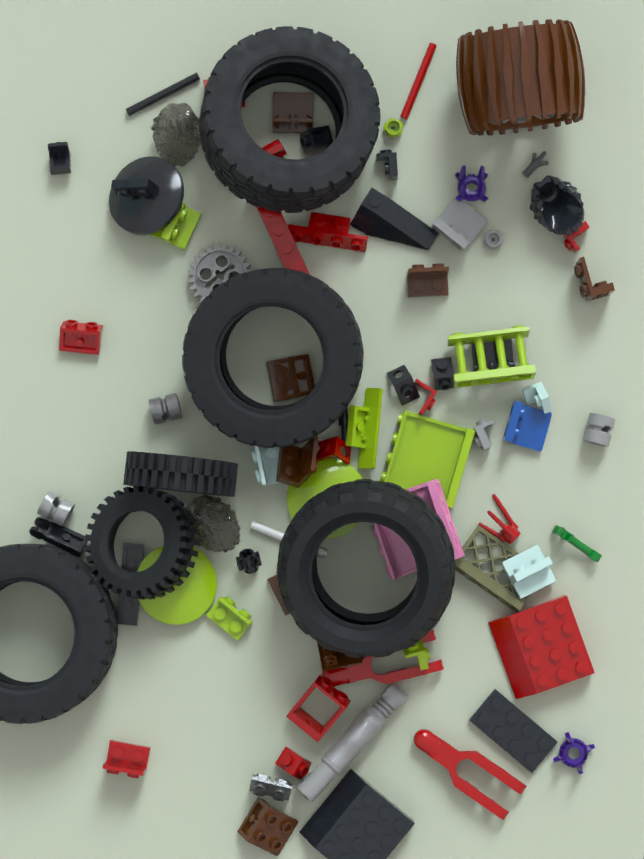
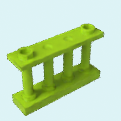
(483, 375)

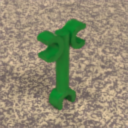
(565, 535)

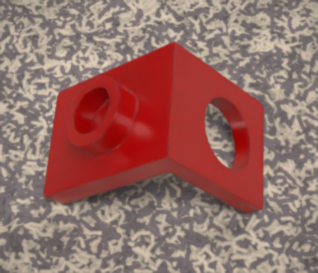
(430, 401)
(332, 447)

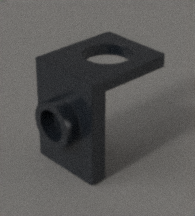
(404, 385)

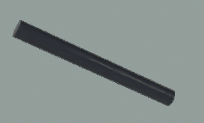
(162, 94)

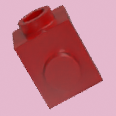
(569, 241)
(293, 763)

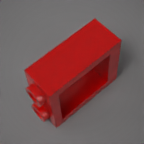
(306, 721)

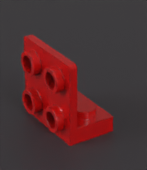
(127, 759)

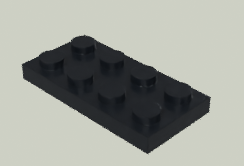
(513, 730)

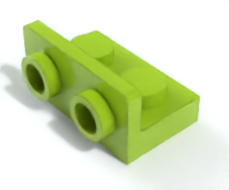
(229, 617)

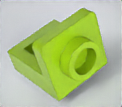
(421, 653)

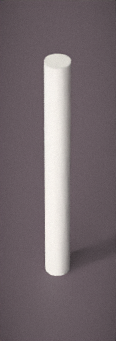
(278, 535)

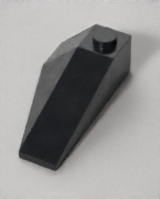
(387, 220)

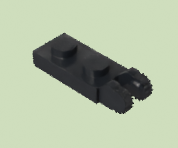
(59, 536)

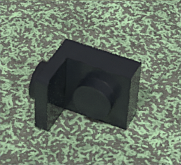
(316, 138)
(391, 166)

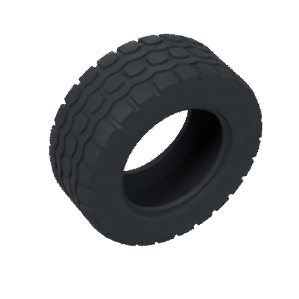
(300, 59)
(225, 403)
(93, 632)

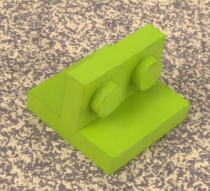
(180, 229)

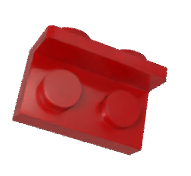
(80, 337)

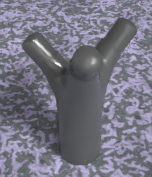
(535, 163)

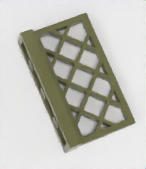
(483, 579)

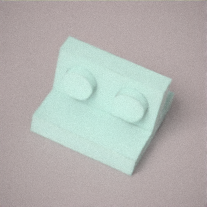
(529, 571)

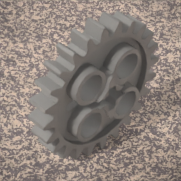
(208, 261)

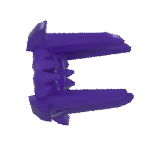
(464, 193)
(566, 746)

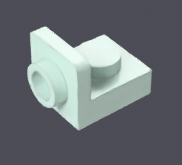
(537, 394)

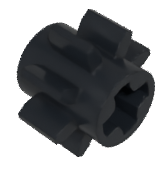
(248, 561)

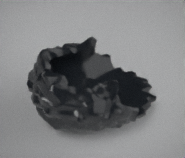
(557, 205)

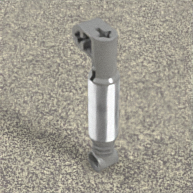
(351, 743)

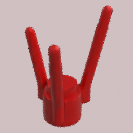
(508, 532)

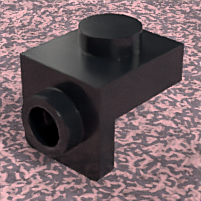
(59, 158)
(442, 373)

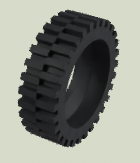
(180, 473)
(175, 552)

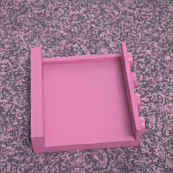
(396, 551)

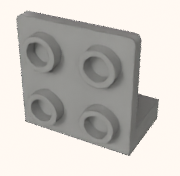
(459, 224)

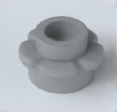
(493, 234)

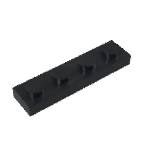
(129, 607)

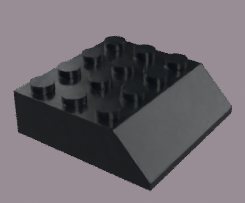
(356, 822)

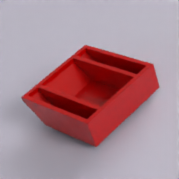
(541, 647)

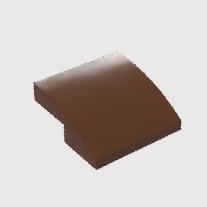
(290, 377)

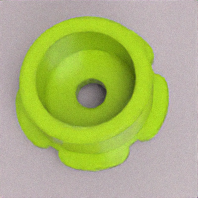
(398, 128)

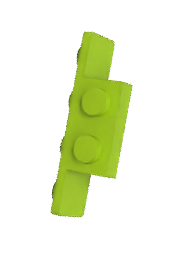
(364, 427)

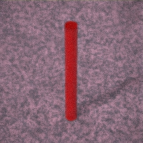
(418, 81)

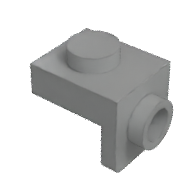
(481, 439)

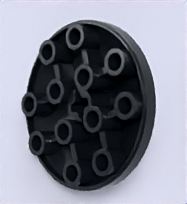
(146, 195)

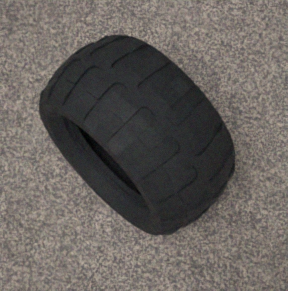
(352, 631)

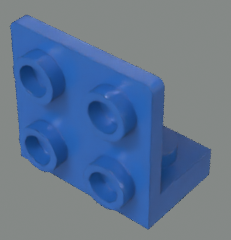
(527, 426)

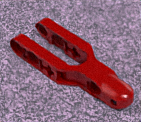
(364, 671)
(450, 757)

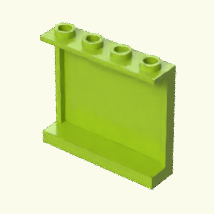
(426, 452)

